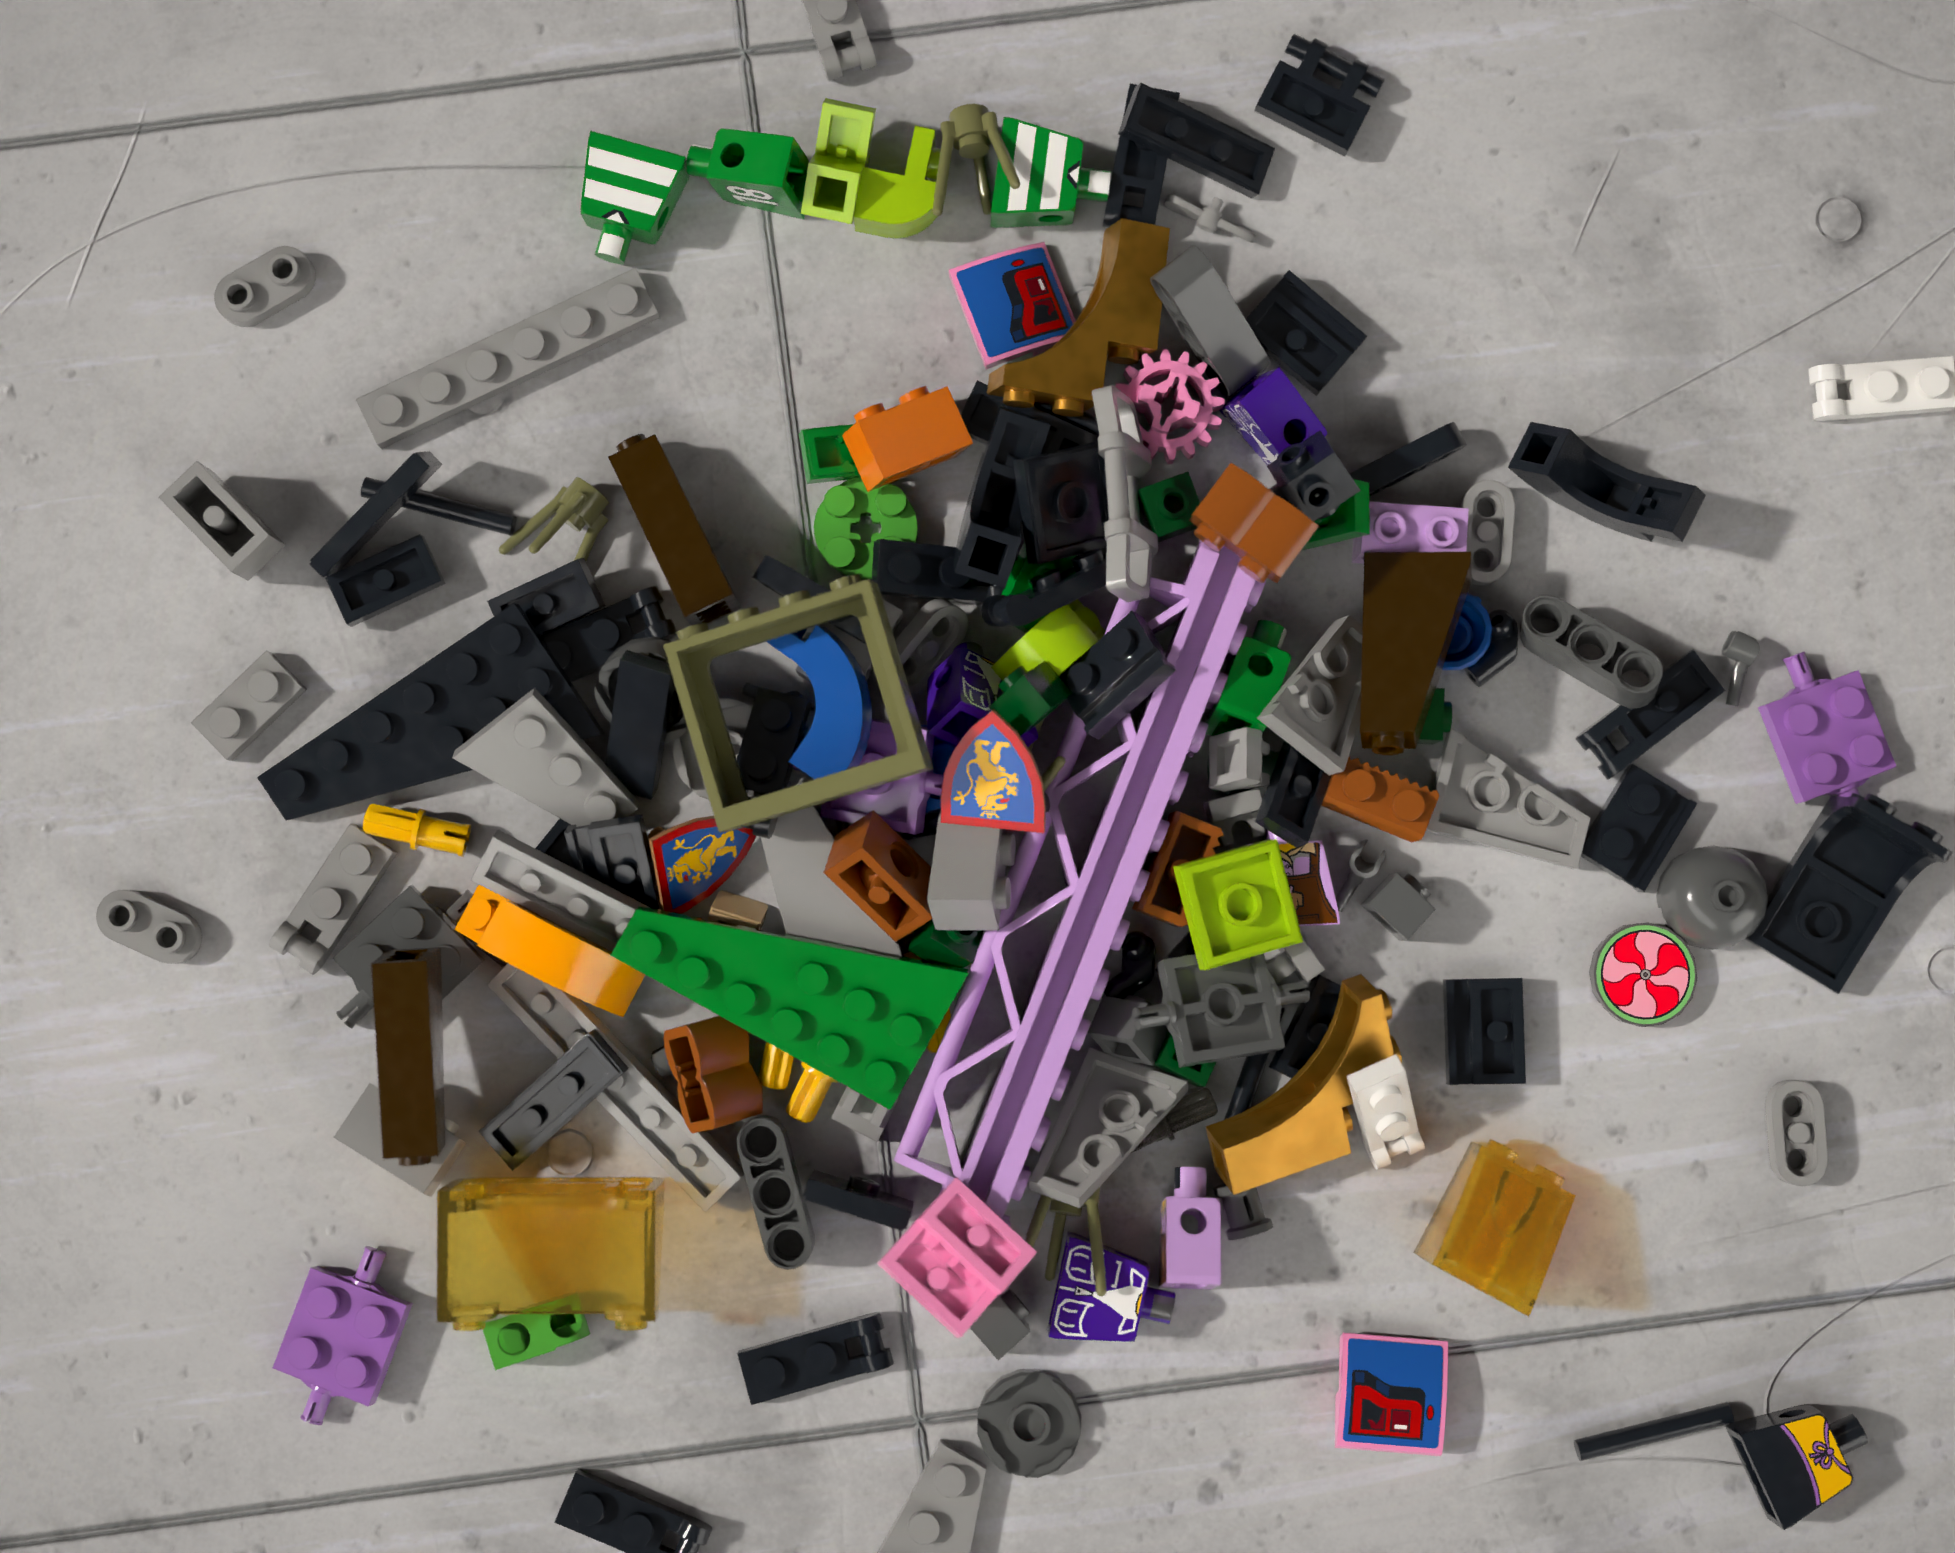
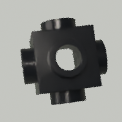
(1312, 477)

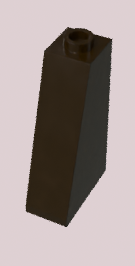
(673, 530)
(1406, 634)
(410, 1053)

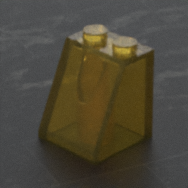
(1498, 1225)

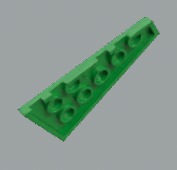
(819, 1001)

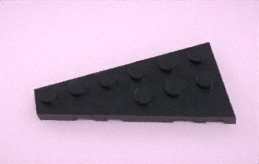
(420, 721)

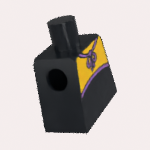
(1796, 1459)

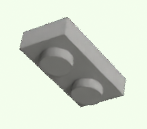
(248, 706)

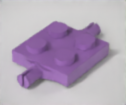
(1825, 733)
(897, 803)
(342, 1335)

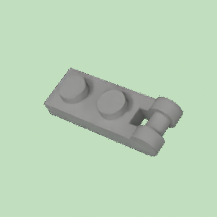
(835, 22)
(334, 897)

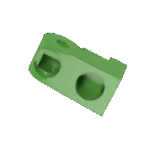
(525, 1336)

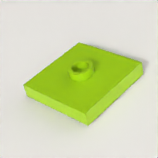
(1238, 904)

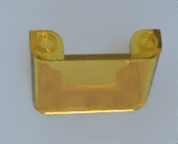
(549, 1248)

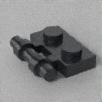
(1313, 106)

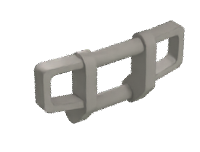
(1126, 462)

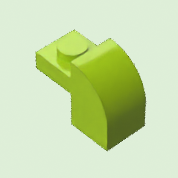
(838, 161)
(896, 203)
(1055, 639)

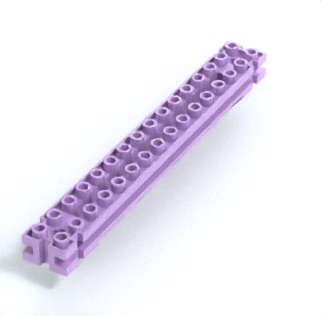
(1110, 876)

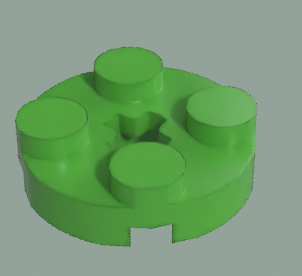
(845, 506)

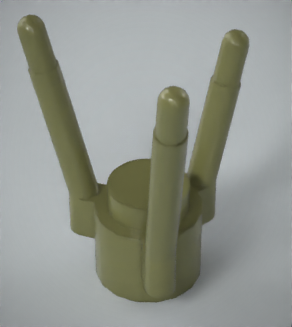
(971, 132)
(576, 507)
(1061, 1211)

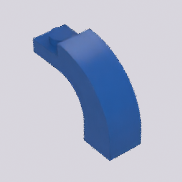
(842, 702)

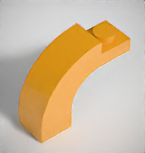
(549, 952)

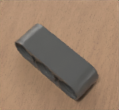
(1210, 320)
(1578, 629)
(770, 1217)

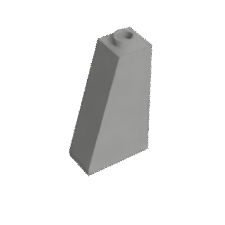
(807, 897)

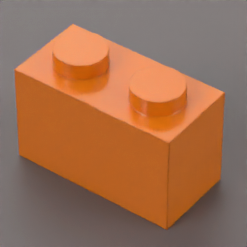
(906, 437)

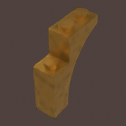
(1116, 321)
(1308, 1115)

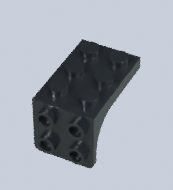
(1843, 886)

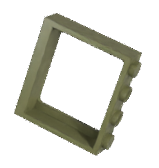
(690, 668)

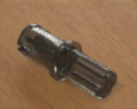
(1187, 1112)

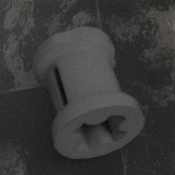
(1243, 1212)

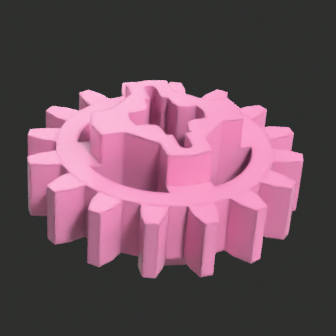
(1186, 412)

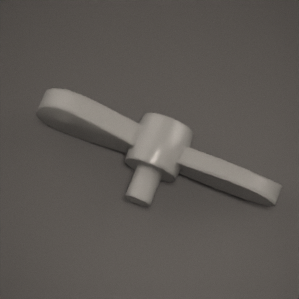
(1209, 218)

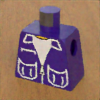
(1265, 409)
(961, 694)
(1084, 1315)

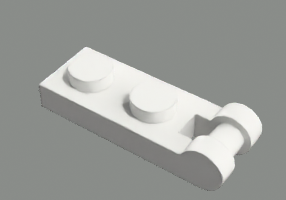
(1884, 388)
(1385, 1111)

